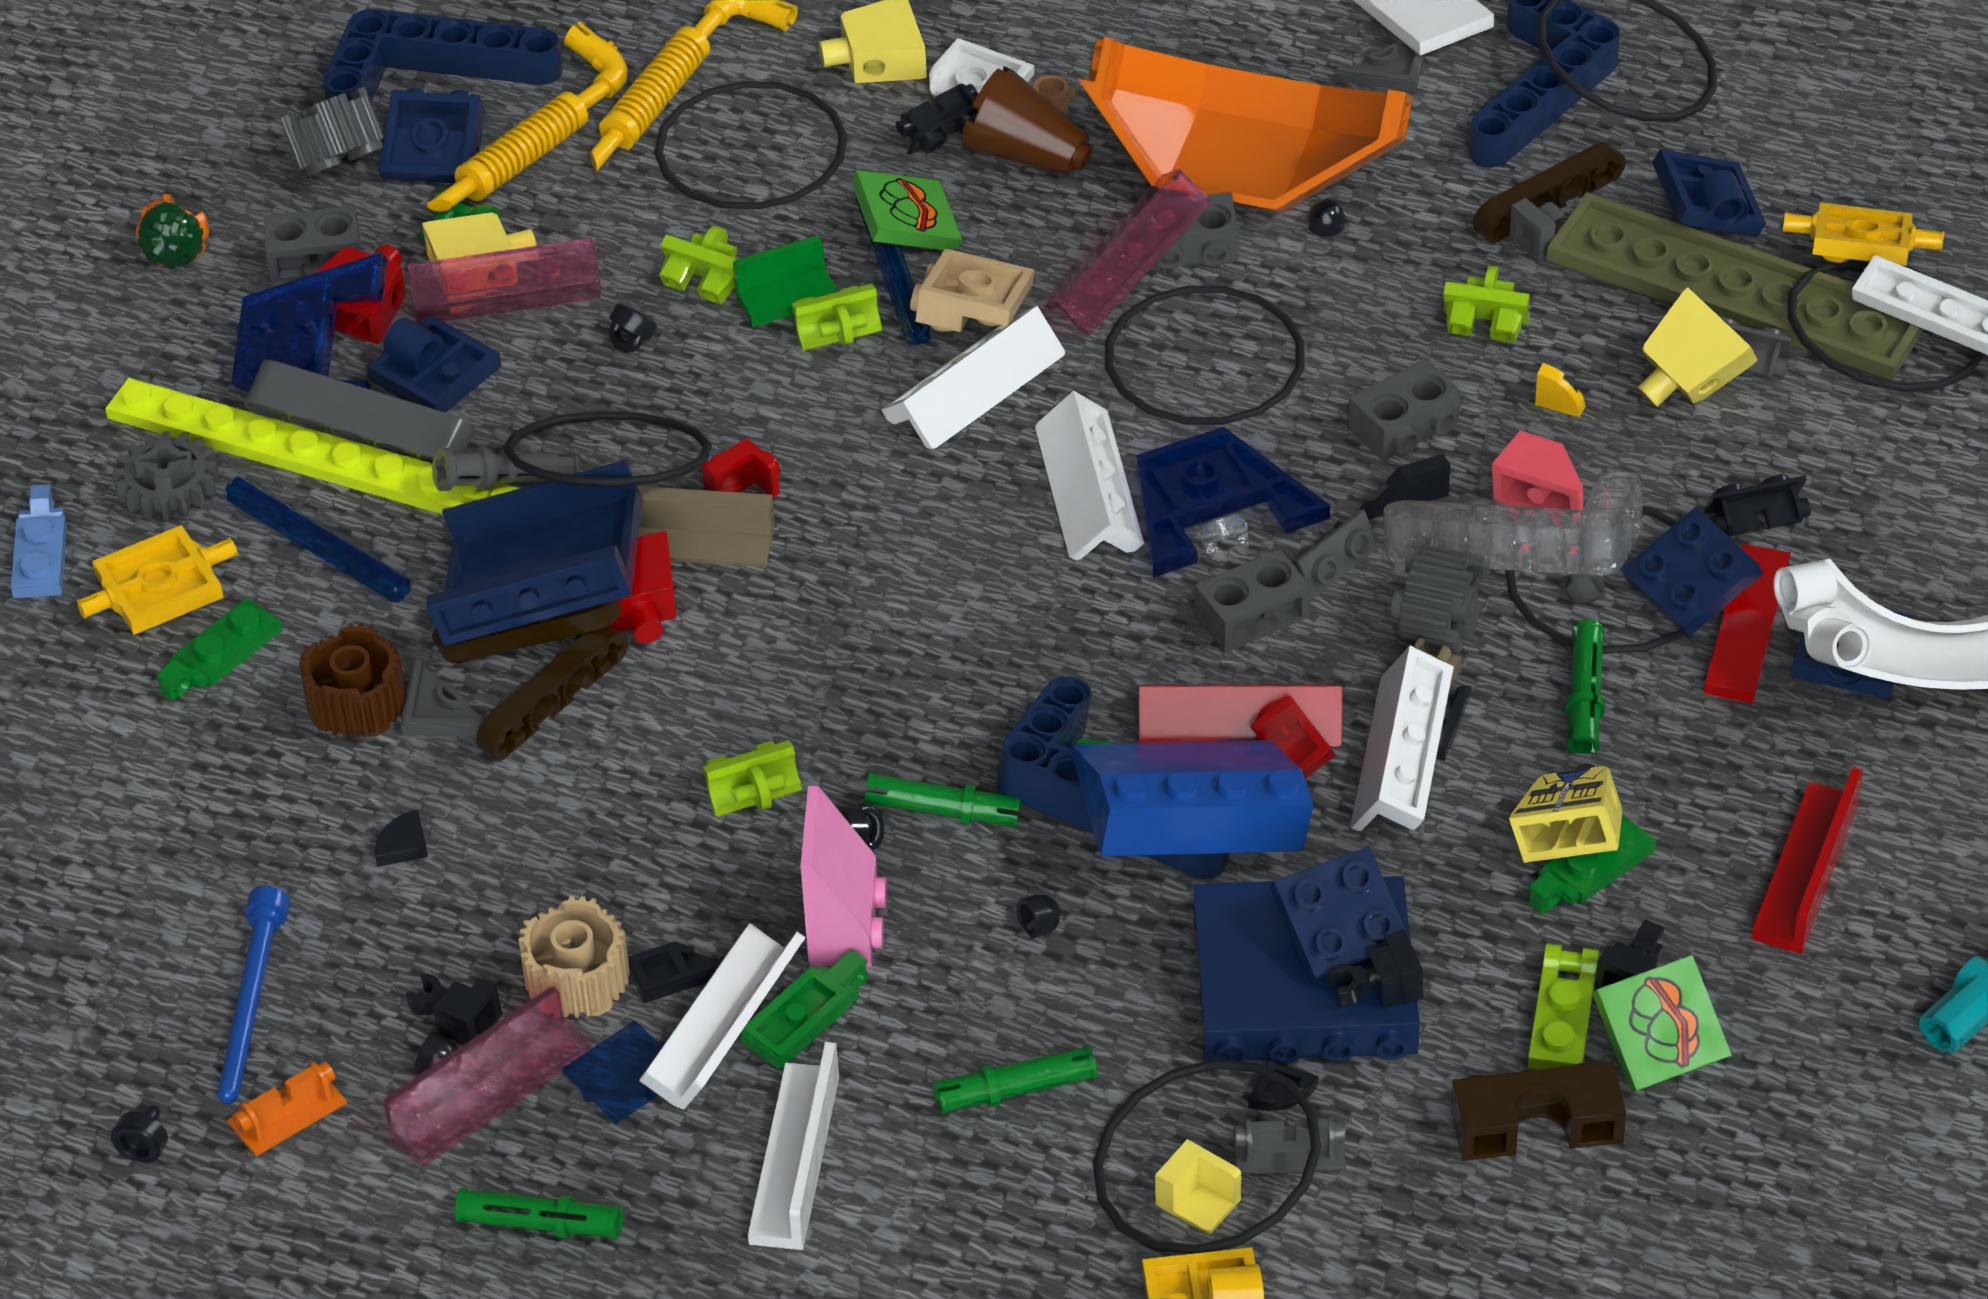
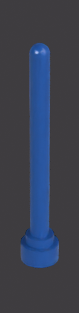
(266, 911)

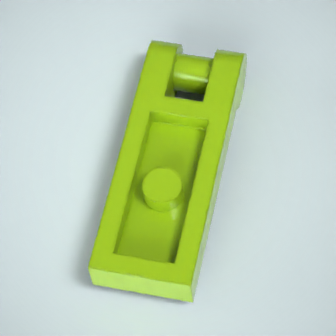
(1563, 1008)

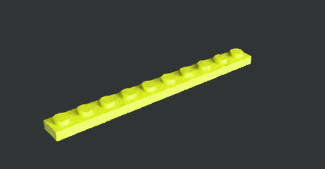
(288, 446)

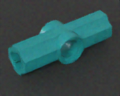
(1961, 1010)

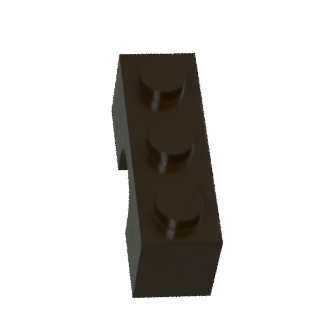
(1577, 1097)

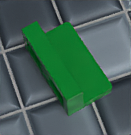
(780, 276)

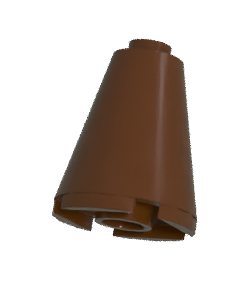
(1024, 127)

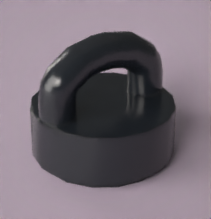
(633, 321)
(856, 816)
(140, 1135)

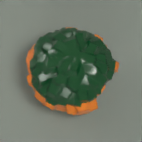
(170, 233)

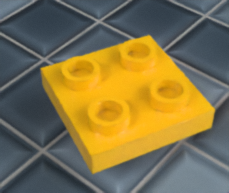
(1204, 1276)

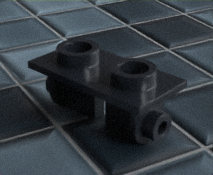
(930, 129)
(1774, 497)

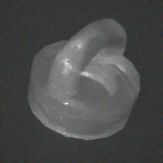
(1222, 529)

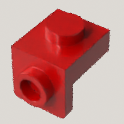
(741, 468)
(1293, 734)

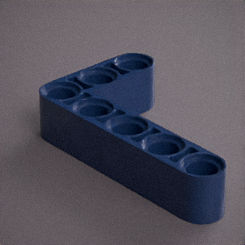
(439, 45)
(1582, 45)
(1041, 771)

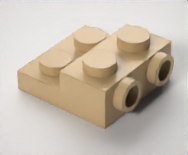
(969, 287)

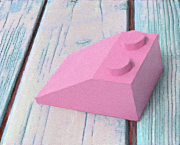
(838, 886)

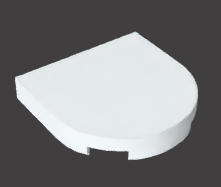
(971, 65)

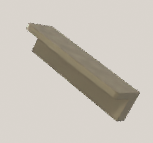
(710, 524)

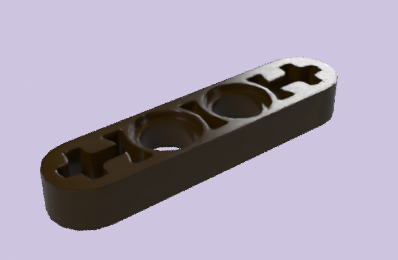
(1585, 171)
(531, 634)
(550, 691)

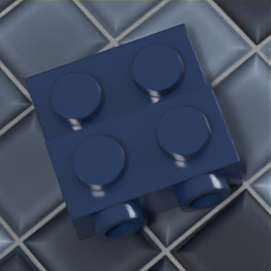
(430, 134)

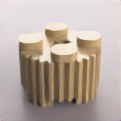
(577, 954)

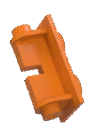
(289, 1110)

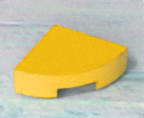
(1556, 393)

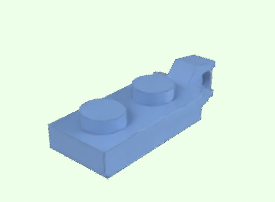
(39, 547)

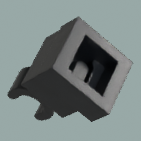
(1626, 961)
(1390, 971)
(460, 1010)

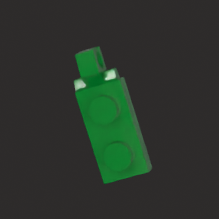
(218, 649)
(1585, 875)
(805, 1010)

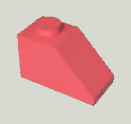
(1536, 474)

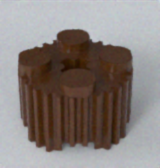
(353, 682)

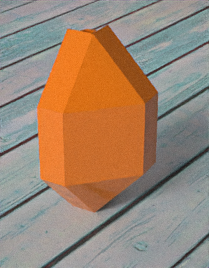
(1240, 129)

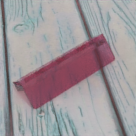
(1129, 251)
(505, 280)
(483, 1078)

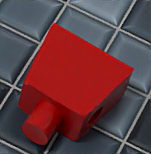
(373, 318)
(652, 590)

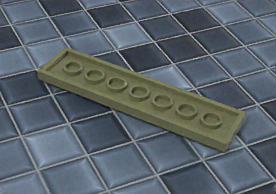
(1731, 279)

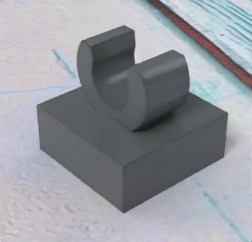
(1534, 226)

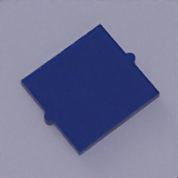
(613, 1069)

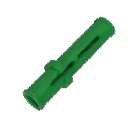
(1585, 703)
(942, 800)
(1003, 1082)
(601, 1219)

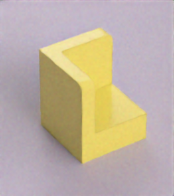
(1198, 1187)

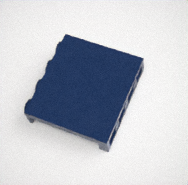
(537, 554)
(1261, 998)

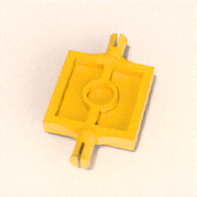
(1861, 233)
(157, 579)

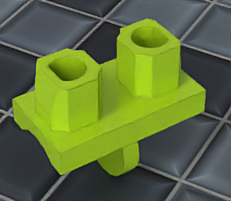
(703, 256)
(1487, 300)
(837, 317)
(752, 778)

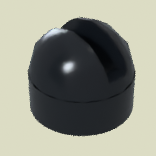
(1329, 218)
(1044, 912)
(433, 1050)

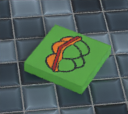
(906, 210)
(1661, 1023)

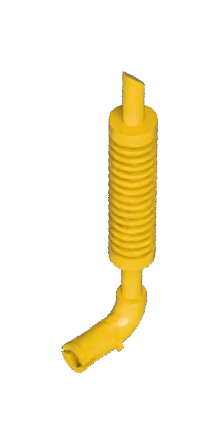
(672, 69)
(542, 129)

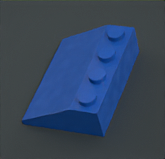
(1193, 797)

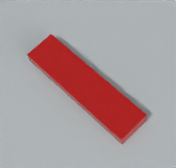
(1746, 632)

